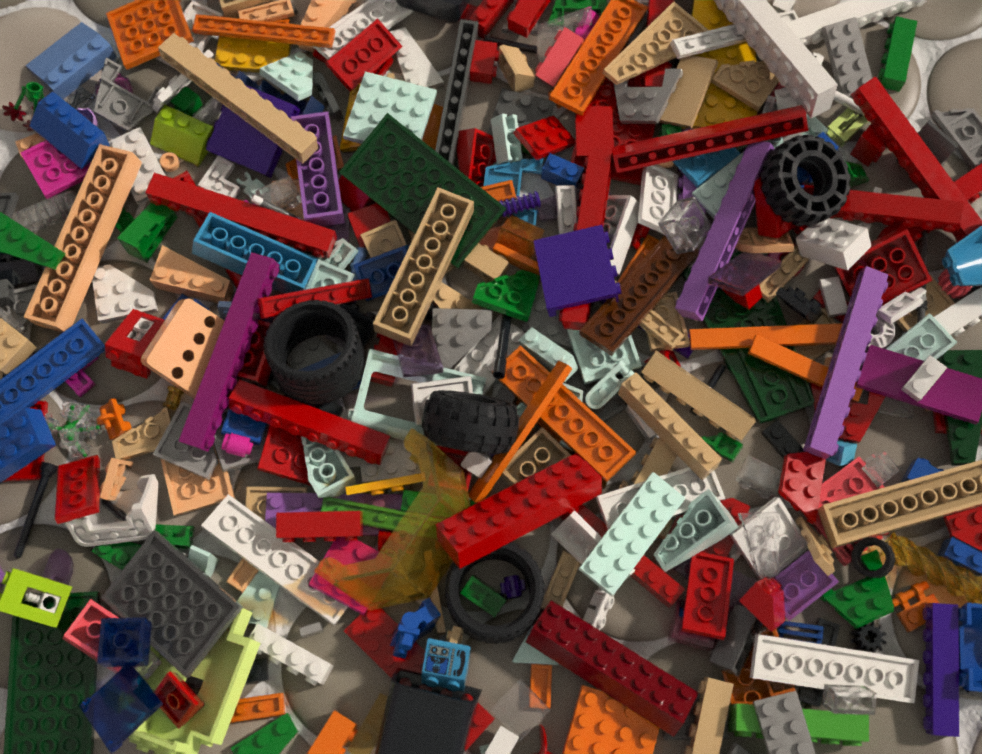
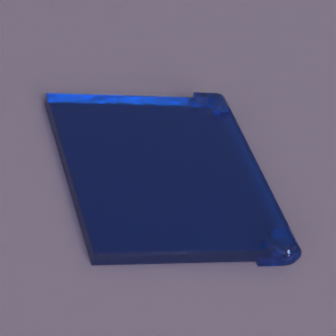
(120, 707)

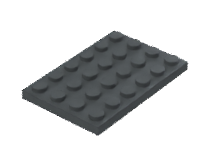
(177, 597)

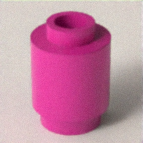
(237, 445)

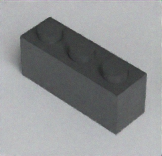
(739, 639)

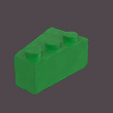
(147, 231)

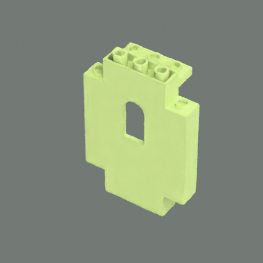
(224, 678)

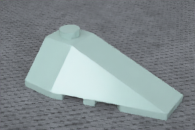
(326, 469)

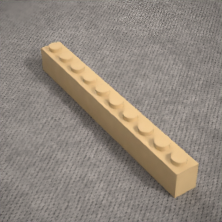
(238, 97)

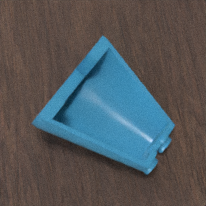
(965, 260)

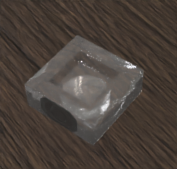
(154, 663)

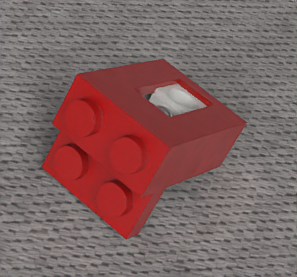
(130, 342)

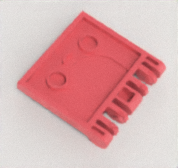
(845, 484)

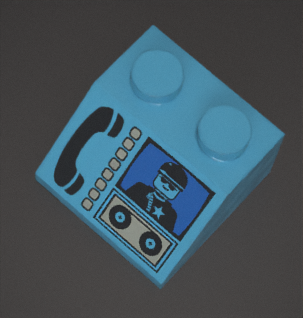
(445, 665)

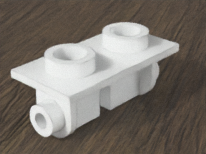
(209, 112)
(603, 603)

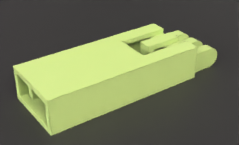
(846, 126)

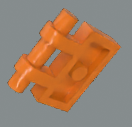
(912, 616)

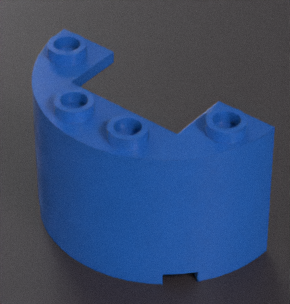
(970, 646)

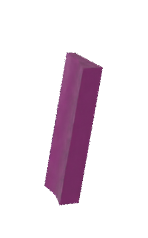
(952, 394)

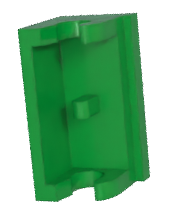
(179, 536)
(484, 595)

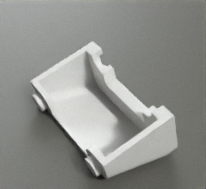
(105, 528)

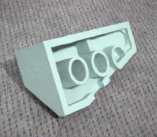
(698, 529)

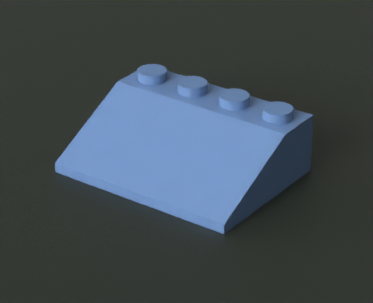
(71, 60)

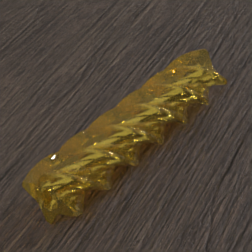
(937, 569)

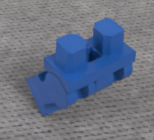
(413, 627)

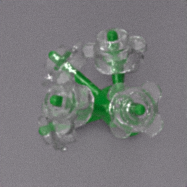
(69, 432)

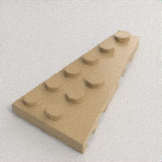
(653, 44)

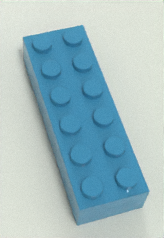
(231, 246)

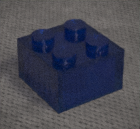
(124, 642)

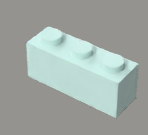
(546, 351)

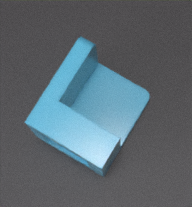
(844, 454)

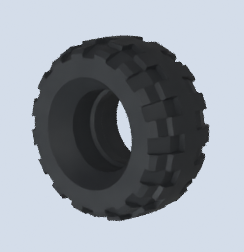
(470, 422)

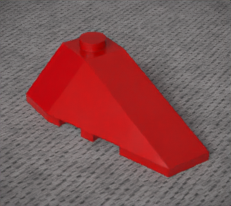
(475, 153)

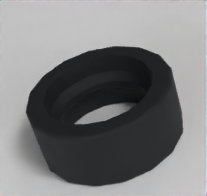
(872, 541)

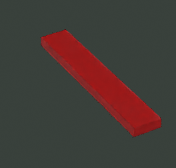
(335, 293)

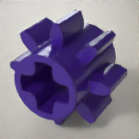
(513, 586)

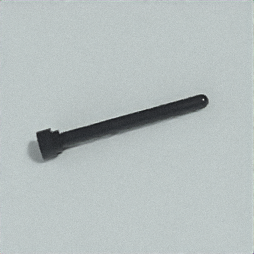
(46, 472)

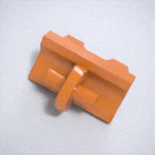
(112, 419)

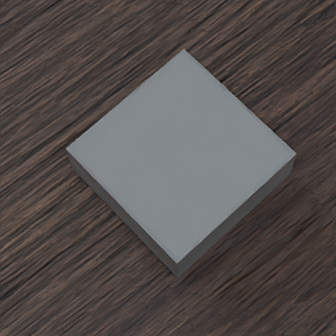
(311, 630)

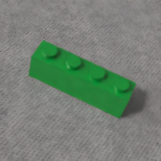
(897, 53)

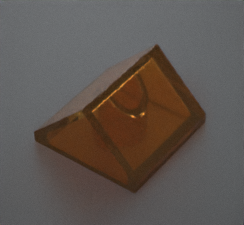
(519, 236)

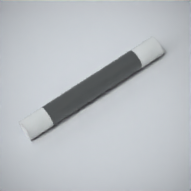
(265, 204)

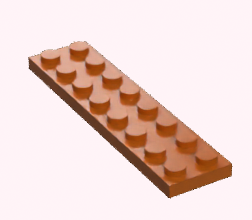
(599, 49)
(568, 416)

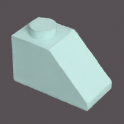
(203, 559)

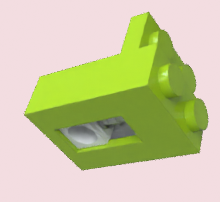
(15, 588)

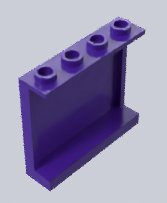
(243, 143)
(576, 268)

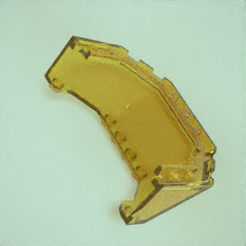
(412, 557)

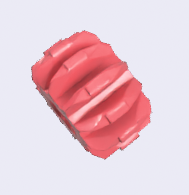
(953, 291)

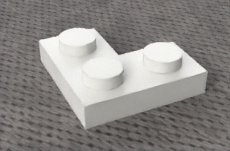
(216, 178)

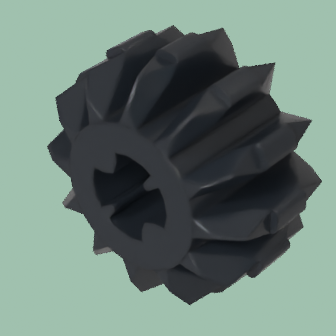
(871, 645)

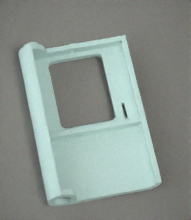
(389, 364)

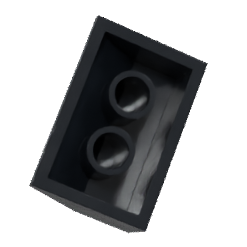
(19, 270)

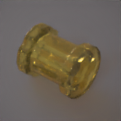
(173, 398)

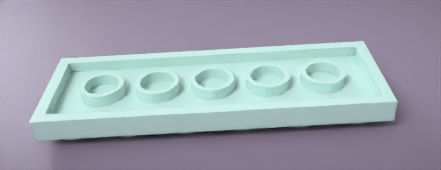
(631, 534)

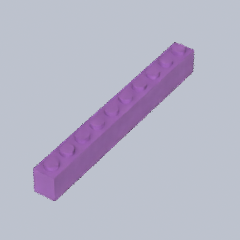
(723, 233)
(845, 363)

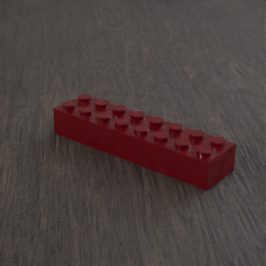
(612, 668)

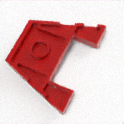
(859, 415)

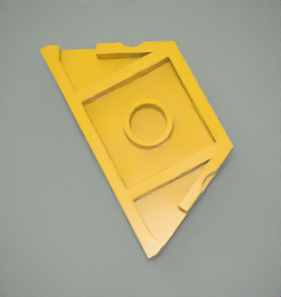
(378, 487)

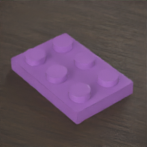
(803, 584)

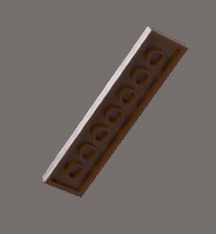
(639, 295)

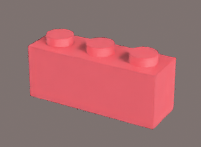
(559, 57)

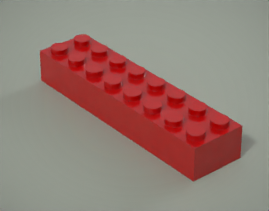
(518, 510)

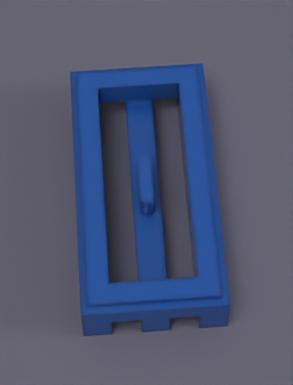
(782, 631)

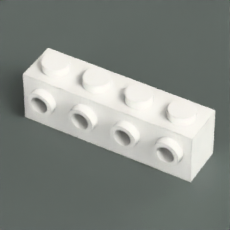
(295, 657)

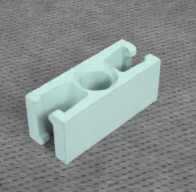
(505, 142)

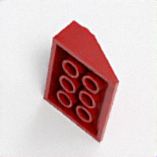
(892, 255)

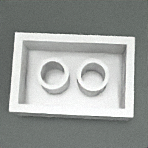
(834, 243)

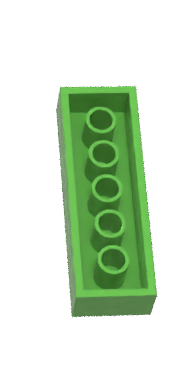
(822, 725)

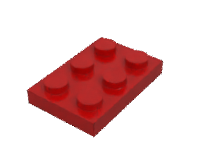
(544, 137)

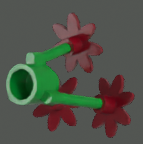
(33, 92)

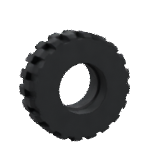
(826, 170)

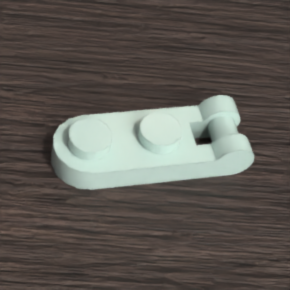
(607, 386)

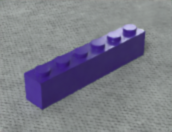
(942, 669)

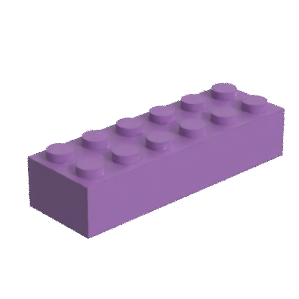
(319, 174)

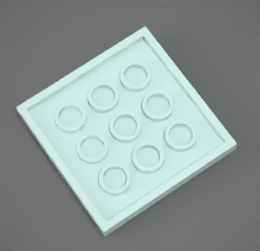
(383, 95)

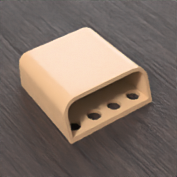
(184, 345)

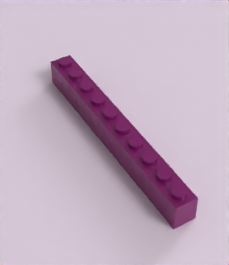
(229, 353)

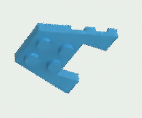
(513, 171)

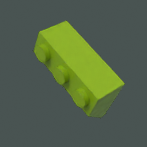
(181, 135)

